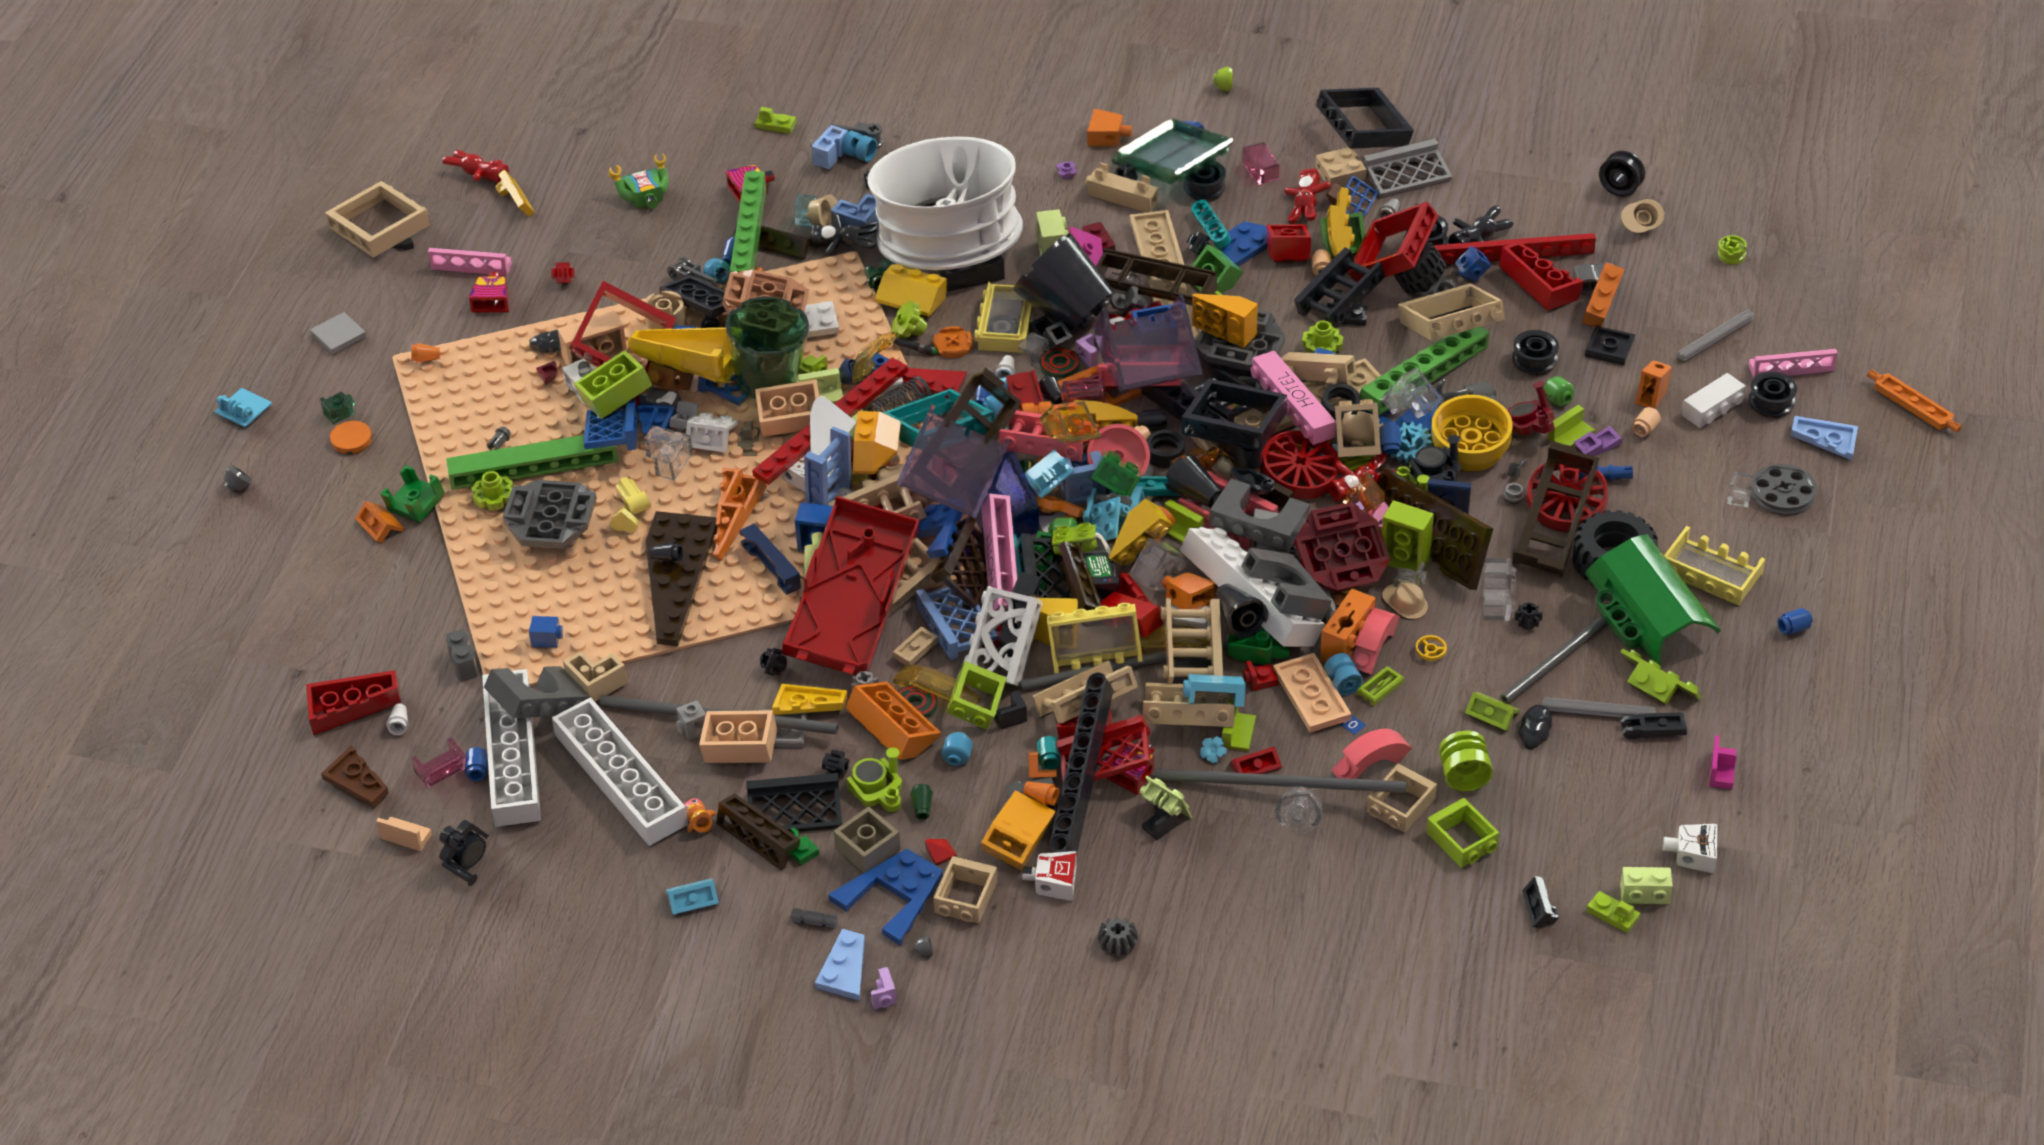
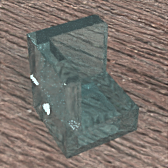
(801, 207)

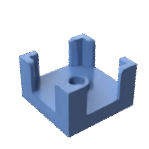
(1079, 484)

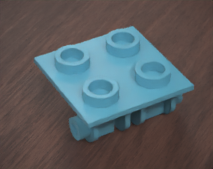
(242, 407)
(1048, 473)
(1107, 515)

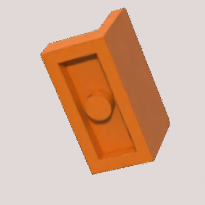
(377, 521)
(1033, 767)

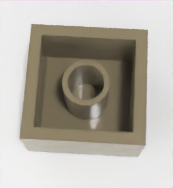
(867, 840)

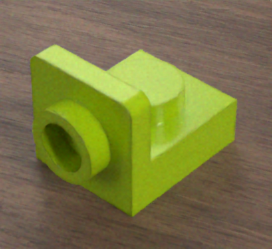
(812, 364)

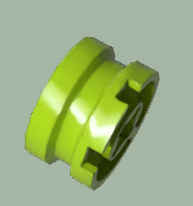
(1732, 249)

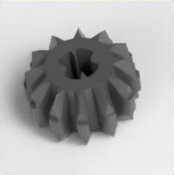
(1117, 936)

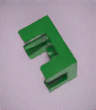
(415, 497)

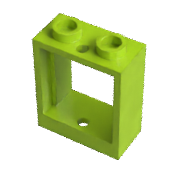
(982, 680)
(1453, 815)

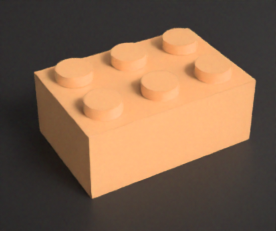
(603, 334)
(786, 407)
(738, 737)

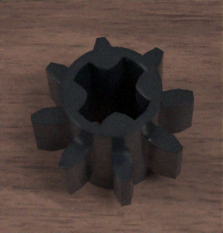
(1127, 171)
(1198, 242)
(1528, 616)
(773, 661)
(835, 763)

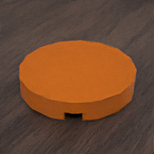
(350, 437)

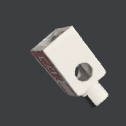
(1053, 874)

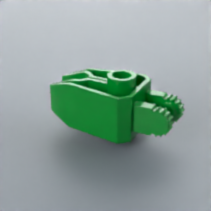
(1257, 649)

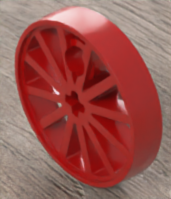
(1298, 465)
(1563, 501)

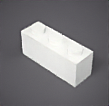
(1713, 400)

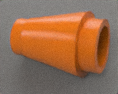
(424, 353)
(1042, 792)

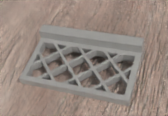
(1402, 157)

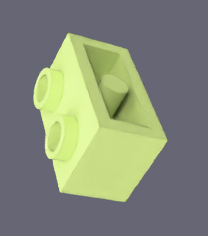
(1646, 885)

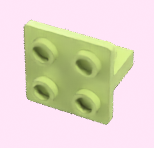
(828, 383)

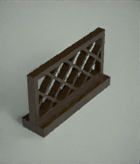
(949, 565)

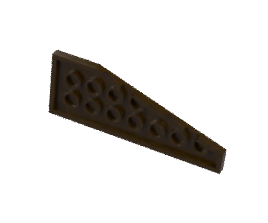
(1457, 538)
(676, 583)

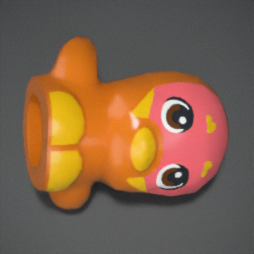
(698, 816)

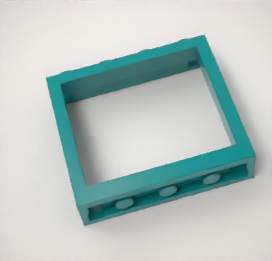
(917, 412)

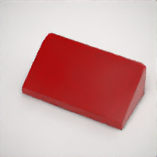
(1257, 762)

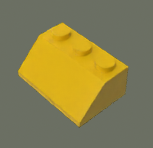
(906, 284)

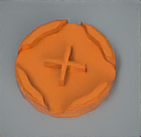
(953, 342)

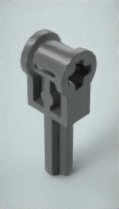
(866, 129)
(685, 268)

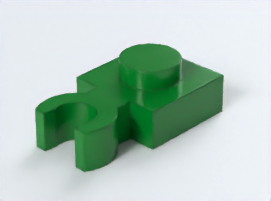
(806, 851)

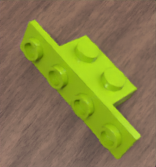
(1656, 682)

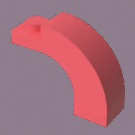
(1370, 640)
(1370, 748)

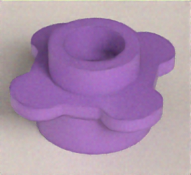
(1066, 170)

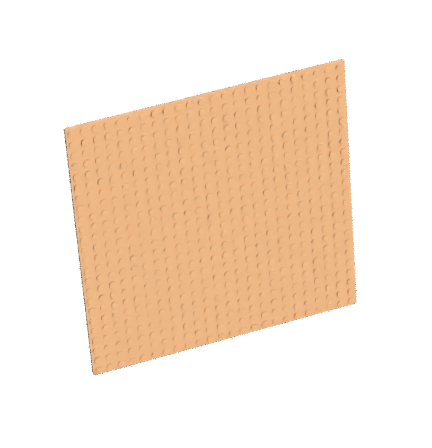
(604, 580)

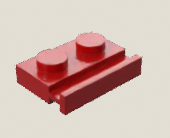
(1025, 387)

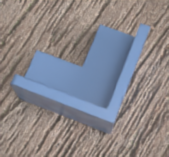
(856, 214)

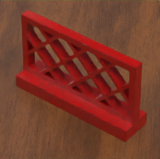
(1115, 734)

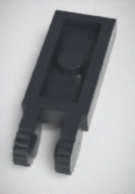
(1654, 725)

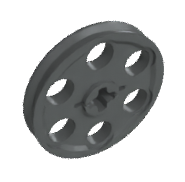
(1784, 489)

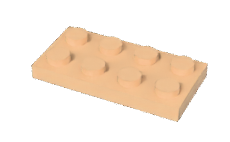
(1312, 692)

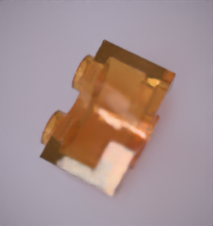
(1367, 492)

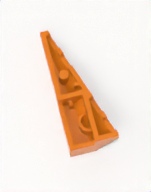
(737, 501)

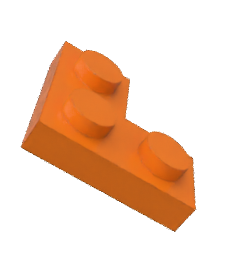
(1052, 504)

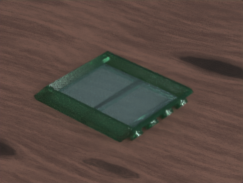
(1173, 151)

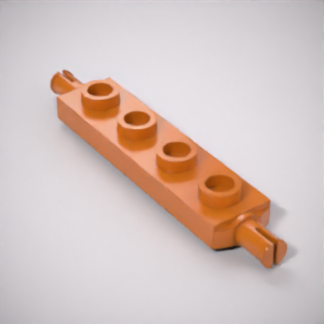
(1914, 401)

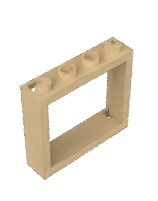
(339, 218)
(1485, 310)

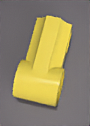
(633, 498)

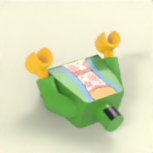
(643, 187)

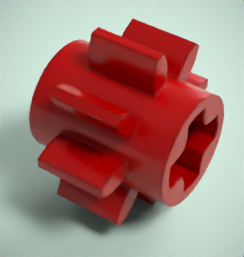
(562, 273)

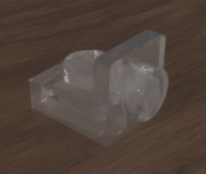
(1409, 576)

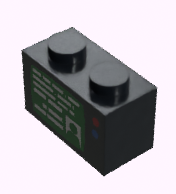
(1102, 573)

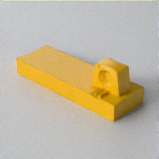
(509, 185)

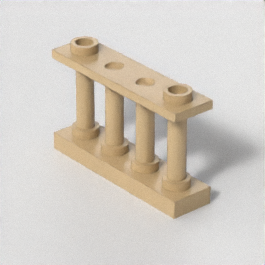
(884, 491)
(920, 577)
(1211, 633)
(1067, 695)
(1167, 705)

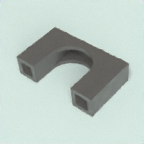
(1276, 531)
(1296, 591)
(521, 701)

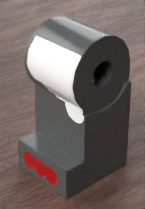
(658, 397)

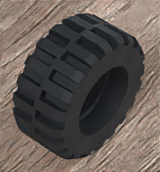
(1603, 531)

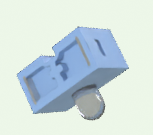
(828, 147)

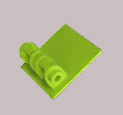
(1084, 532)

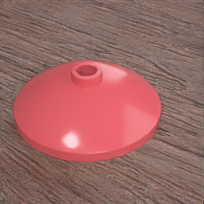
(1123, 441)

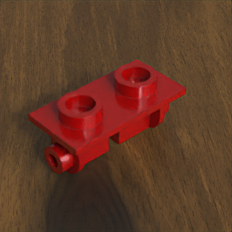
(1129, 587)

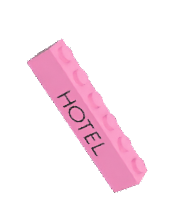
(1302, 406)
(999, 545)

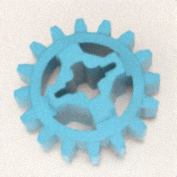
(1417, 438)

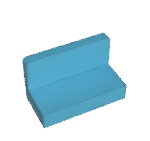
(692, 896)

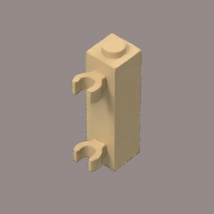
(1121, 190)
(1321, 367)

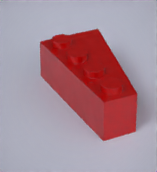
(1539, 276)
(350, 698)

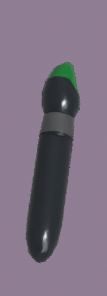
(928, 349)

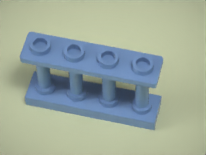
(818, 468)

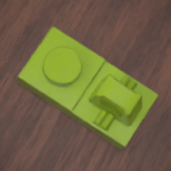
(775, 122)
(1613, 911)

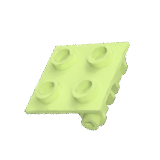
(1167, 800)

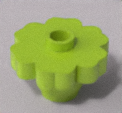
(909, 321)
(1322, 336)
(492, 491)

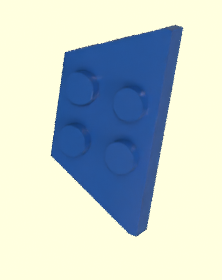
(1246, 242)

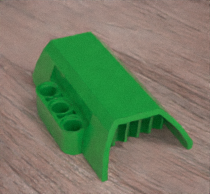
(1646, 595)

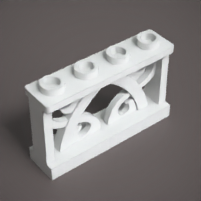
(1029, 618)

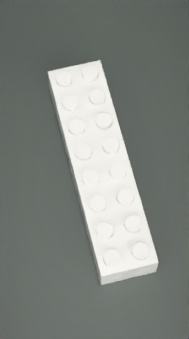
(1222, 561)
(511, 763)
(620, 771)

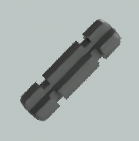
(814, 918)

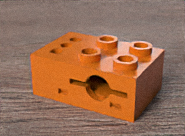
(1345, 625)

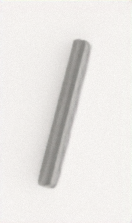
(1715, 335)
(1594, 708)

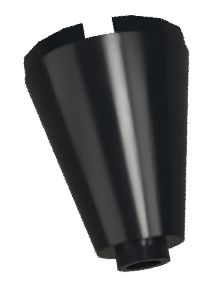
(1192, 481)
(1241, 611)

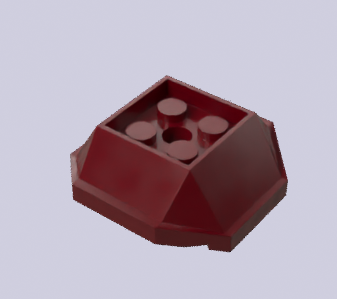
(1346, 529)

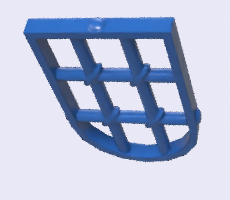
(1363, 196)

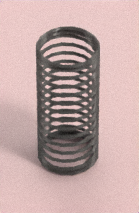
(913, 387)

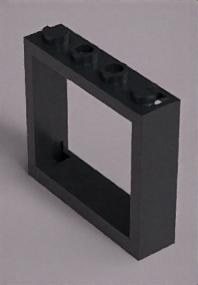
(1397, 132)
(1231, 432)

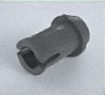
(502, 435)

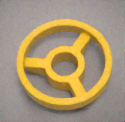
(1431, 655)

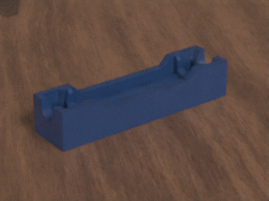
(759, 545)

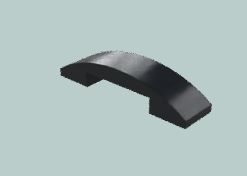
(1025, 585)

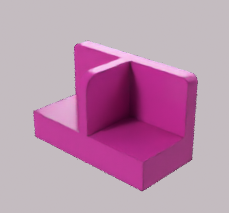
(1722, 766)

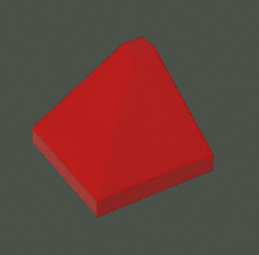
(939, 850)

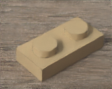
(915, 646)

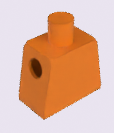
(1107, 129)
(1653, 376)
(1189, 590)

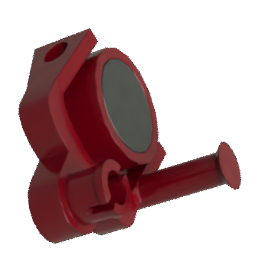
(1533, 415)

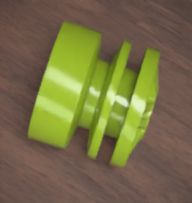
(1465, 761)

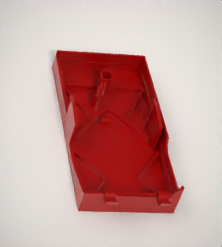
(851, 587)

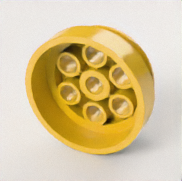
(1482, 429)

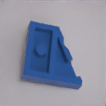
(655, 415)

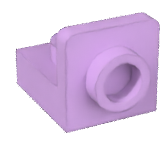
(1086, 350)
(885, 993)

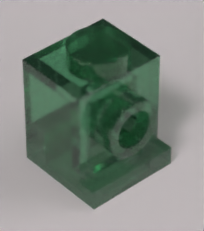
(337, 407)

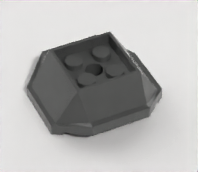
(1238, 359)
(549, 513)

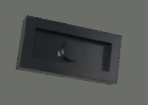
(1538, 903)

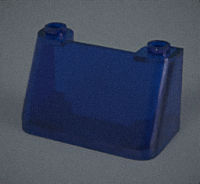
(1012, 482)

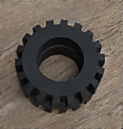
(1425, 273)

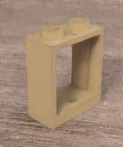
(1357, 450)
(1420, 788)
(961, 870)

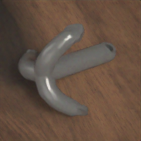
(1446, 396)

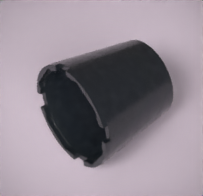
(1066, 285)

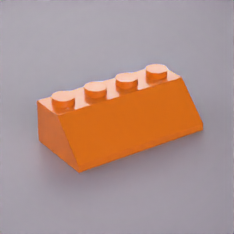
(891, 719)

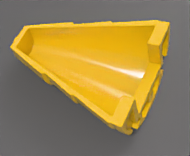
(690, 350)

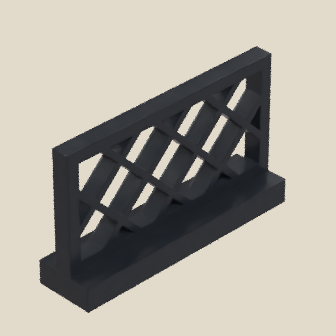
(1028, 563)
(793, 789)

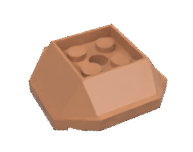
(755, 283)

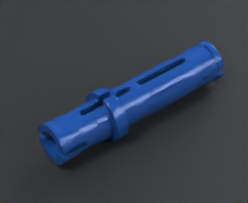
(1613, 472)

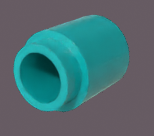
(1048, 752)

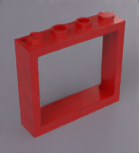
(1419, 221)
(626, 300)

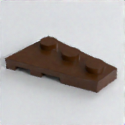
(355, 778)

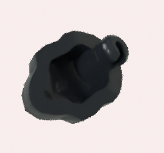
(546, 342)
(1259, 482)
(1535, 726)

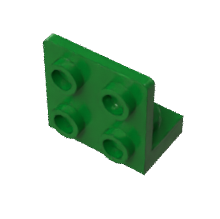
(1116, 474)

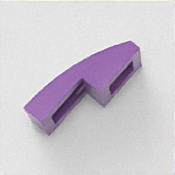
(1598, 443)

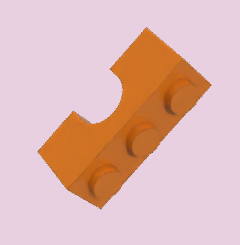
(1603, 295)

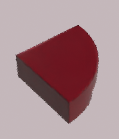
(547, 372)

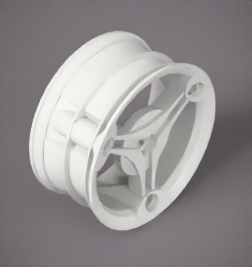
(972, 197)

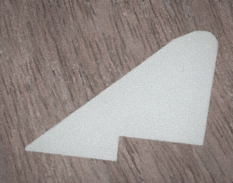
(822, 418)

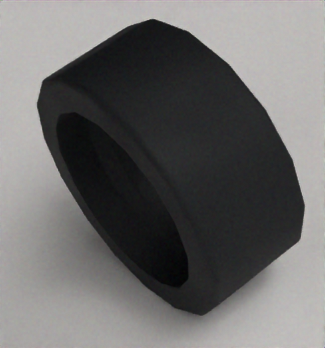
(1343, 391)
(1165, 437)

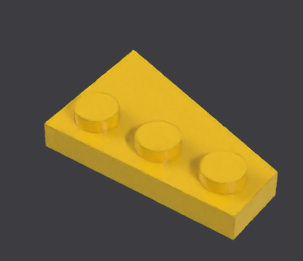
(806, 699)

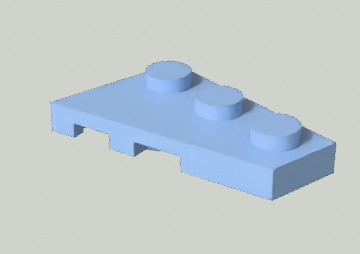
(1827, 435)
(843, 966)

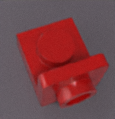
(1259, 677)

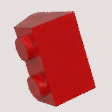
(1288, 242)

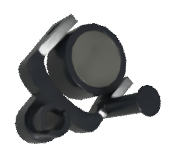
(1434, 460)
(463, 848)

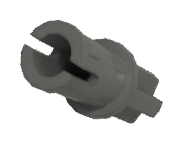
(1103, 497)

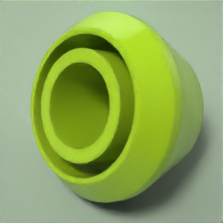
(1224, 79)

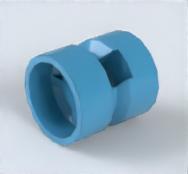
(859, 146)
(1343, 674)

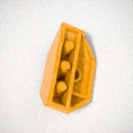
(874, 441)

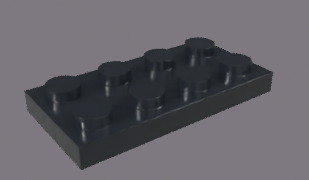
(698, 295)

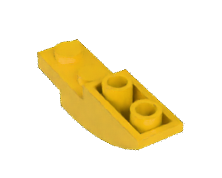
(1337, 220)
(1109, 414)

